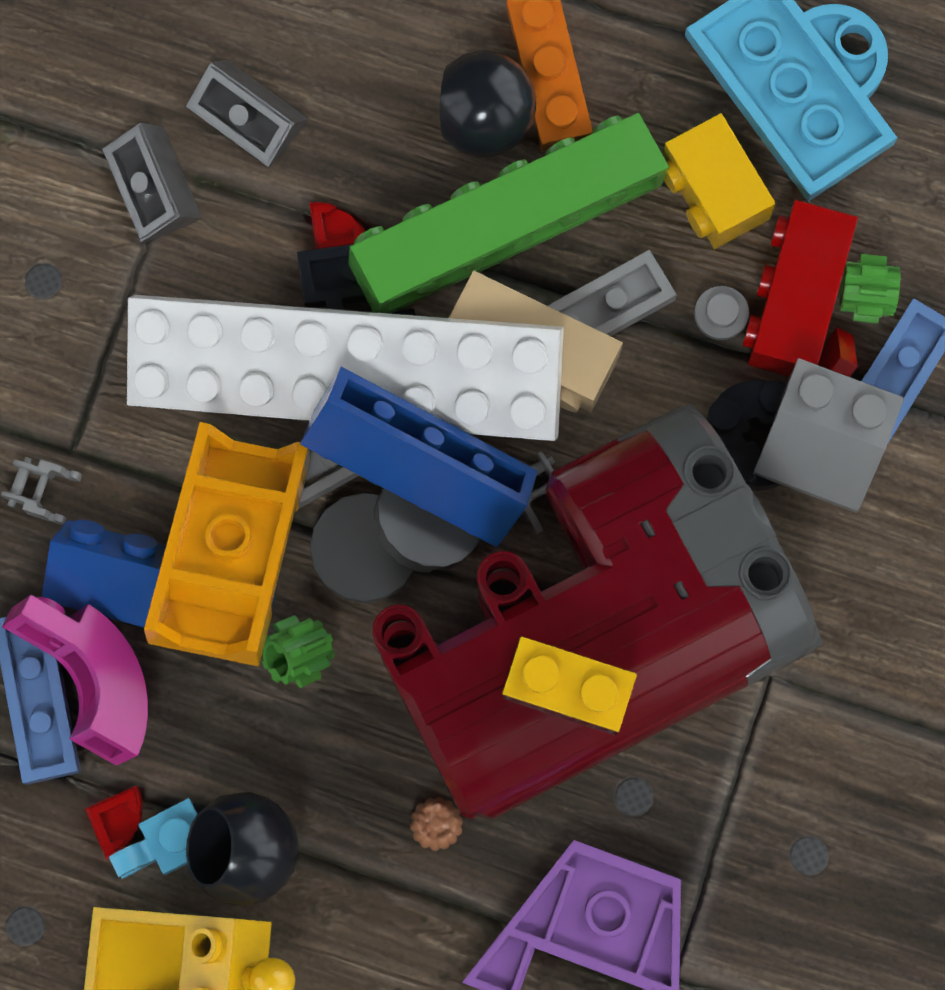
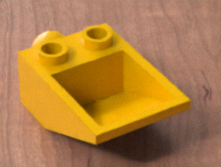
(181, 953)

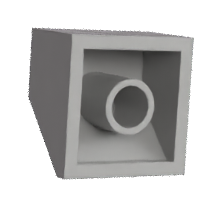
(828, 435)

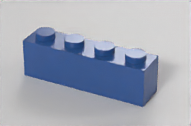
(419, 457)
(104, 570)

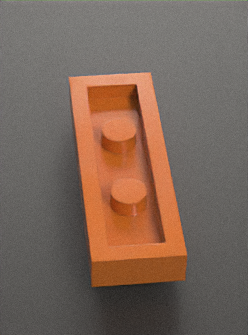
(550, 63)

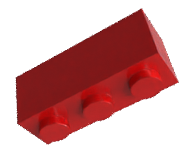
(799, 287)

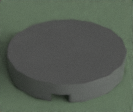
(418, 536)
(351, 555)

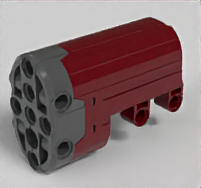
(671, 587)

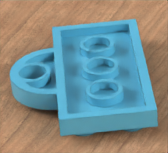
(800, 83)

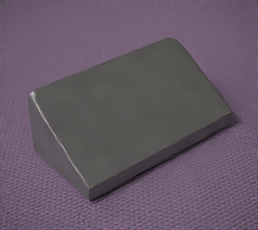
(245, 111)
(151, 181)

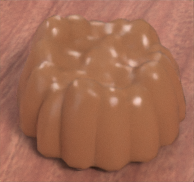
(436, 823)

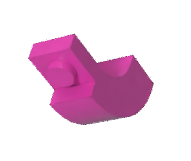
(102, 667)

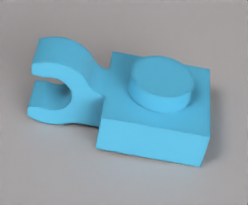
(163, 842)

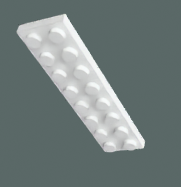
(283, 358)

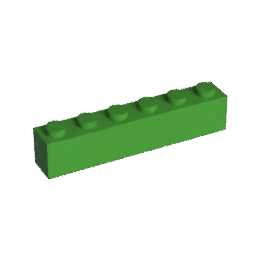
(507, 214)

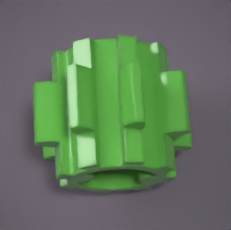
(869, 288)
(297, 651)

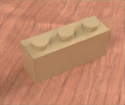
(587, 353)

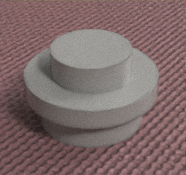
(721, 313)

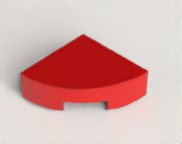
(333, 226)
(839, 353)
(117, 820)

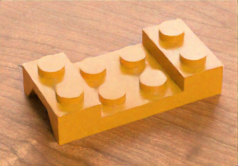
(226, 547)

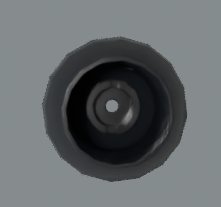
(486, 103)
(242, 848)

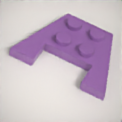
(595, 915)

